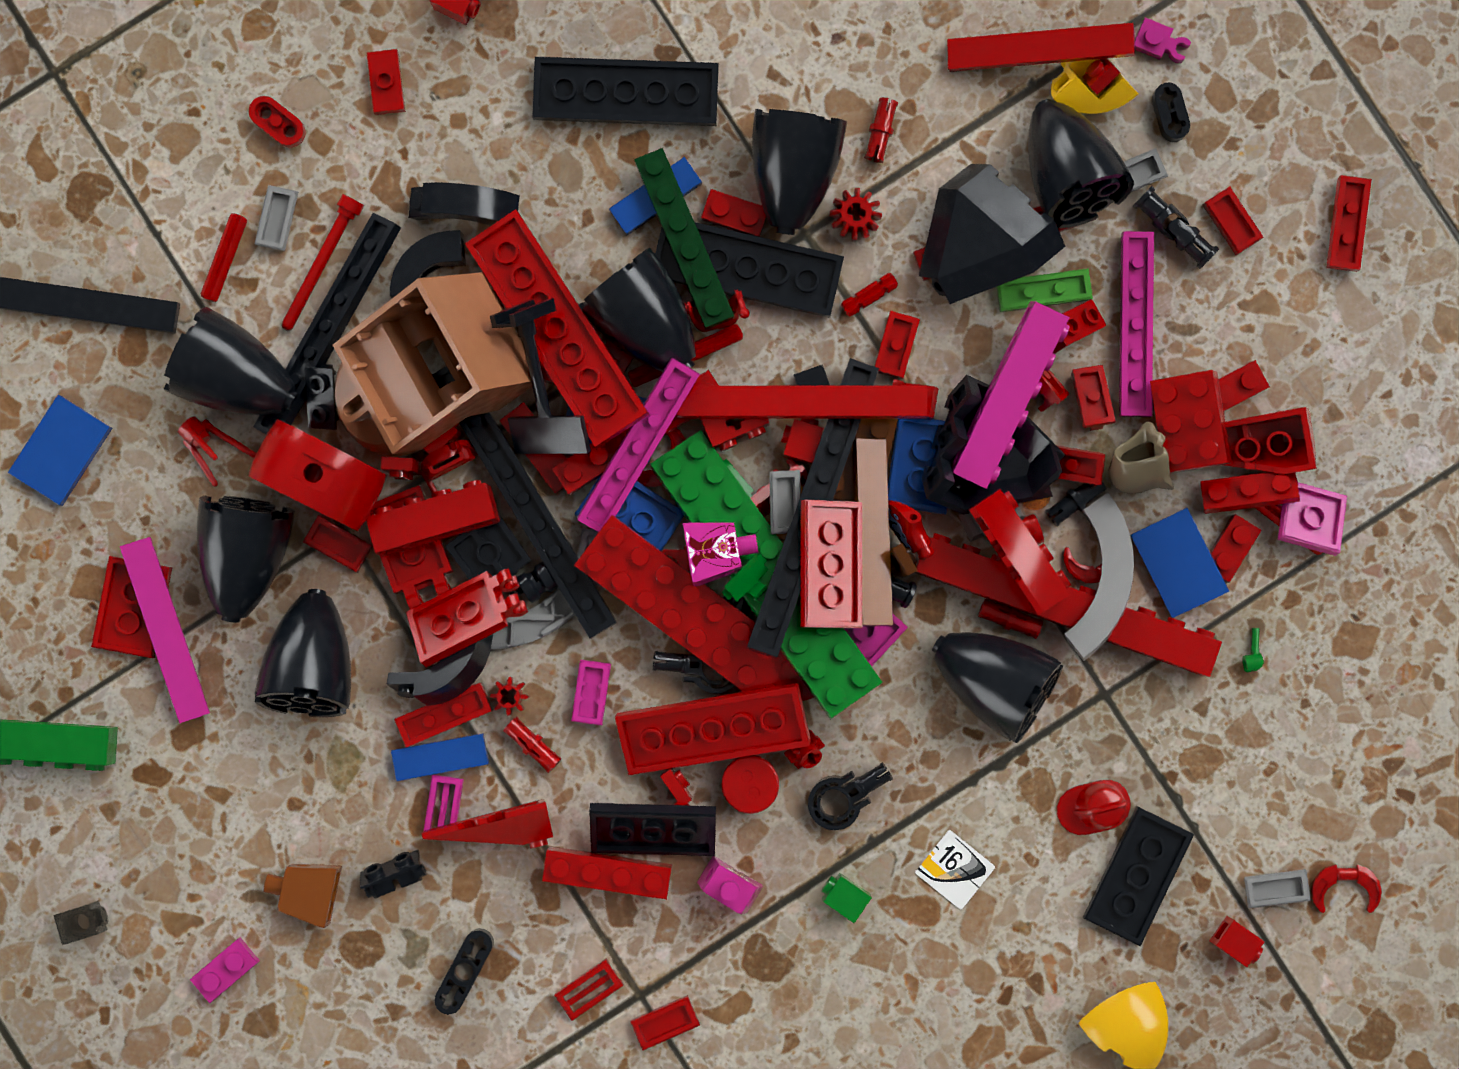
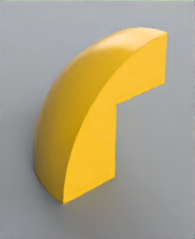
(1074, 91)
(1131, 1025)

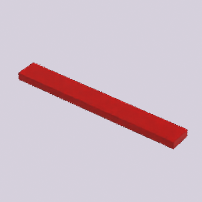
(806, 402)

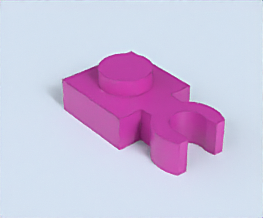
(1155, 40)

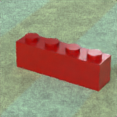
(432, 518)
(607, 872)

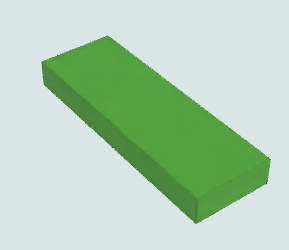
(1045, 289)

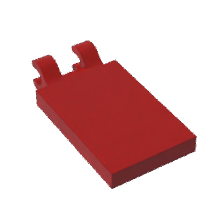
(417, 566)
(464, 615)

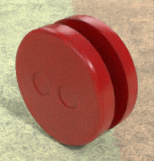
(750, 784)

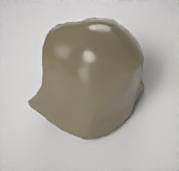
(1141, 462)

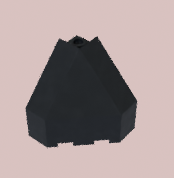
(984, 235)
(1024, 471)

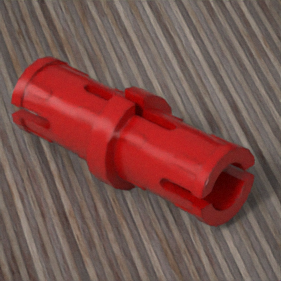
(881, 130)
(1010, 618)
(532, 744)

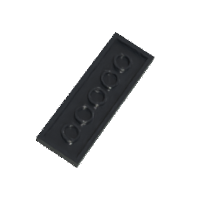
(625, 91)
(765, 269)

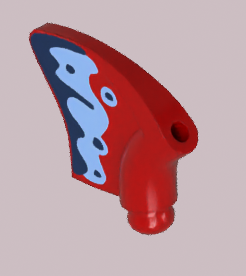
(909, 529)

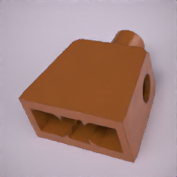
(306, 891)

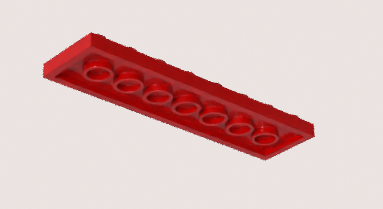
(564, 338)
(688, 614)

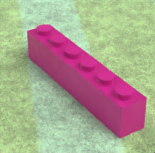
(1009, 394)

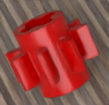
(500, 695)
(806, 756)

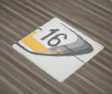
(955, 869)

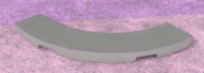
(1115, 579)
(542, 618)

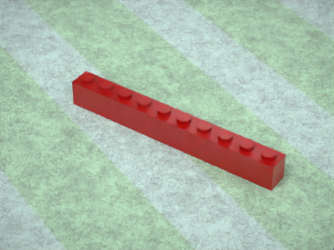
(1135, 631)

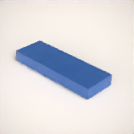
(637, 207)
(440, 757)

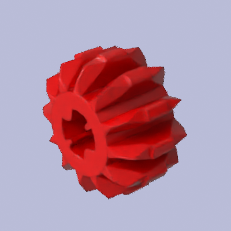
(864, 208)

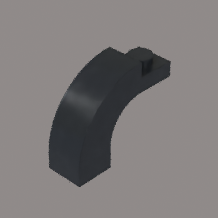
(461, 202)
(426, 256)
(446, 678)

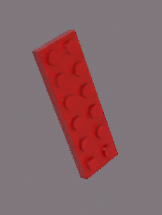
(713, 729)

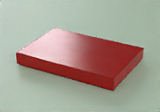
(119, 617)

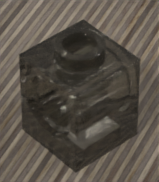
(68, 925)

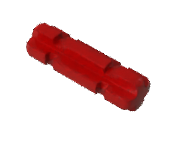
(869, 294)

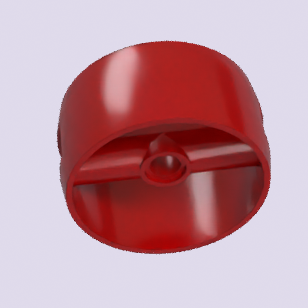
(317, 475)

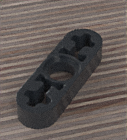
(446, 987)

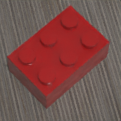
(1191, 420)

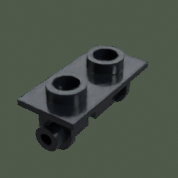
(320, 397)
(379, 878)

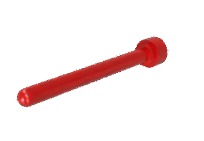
(347, 210)

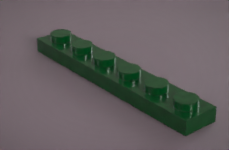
(684, 238)

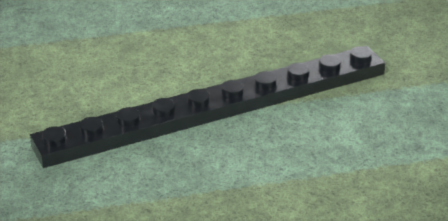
(819, 485)
(535, 518)

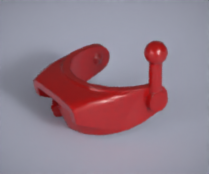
(738, 308)
(461, 447)

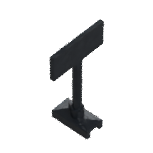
(543, 432)

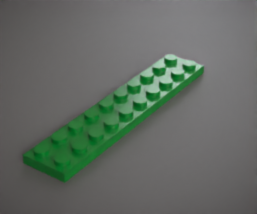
(711, 494)

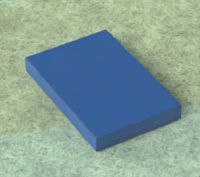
(60, 450)
(909, 457)
(647, 514)
(1179, 562)

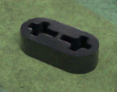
(1178, 111)

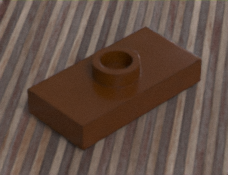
(903, 560)

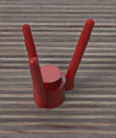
(197, 435)

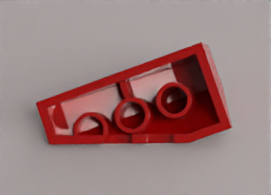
(1273, 442)
(514, 826)

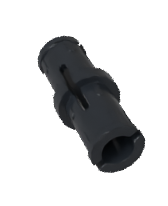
(1074, 501)

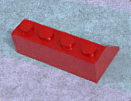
(1019, 550)

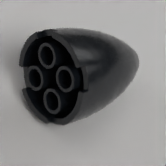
(794, 164)
(1073, 165)
(643, 313)
(227, 369)
(240, 551)
(307, 661)
(997, 679)

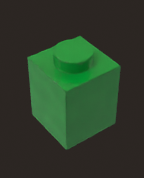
(845, 897)

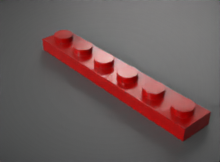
(584, 468)

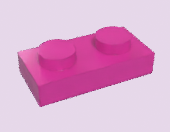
(224, 970)

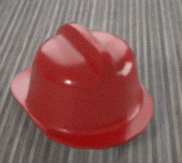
(1093, 807)

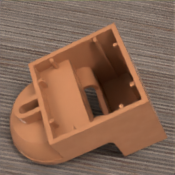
(386, 387)

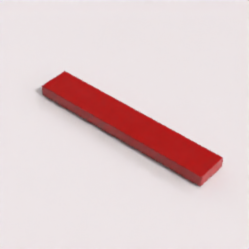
(1041, 47)

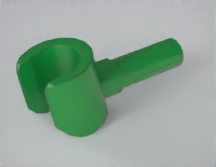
(1255, 660)

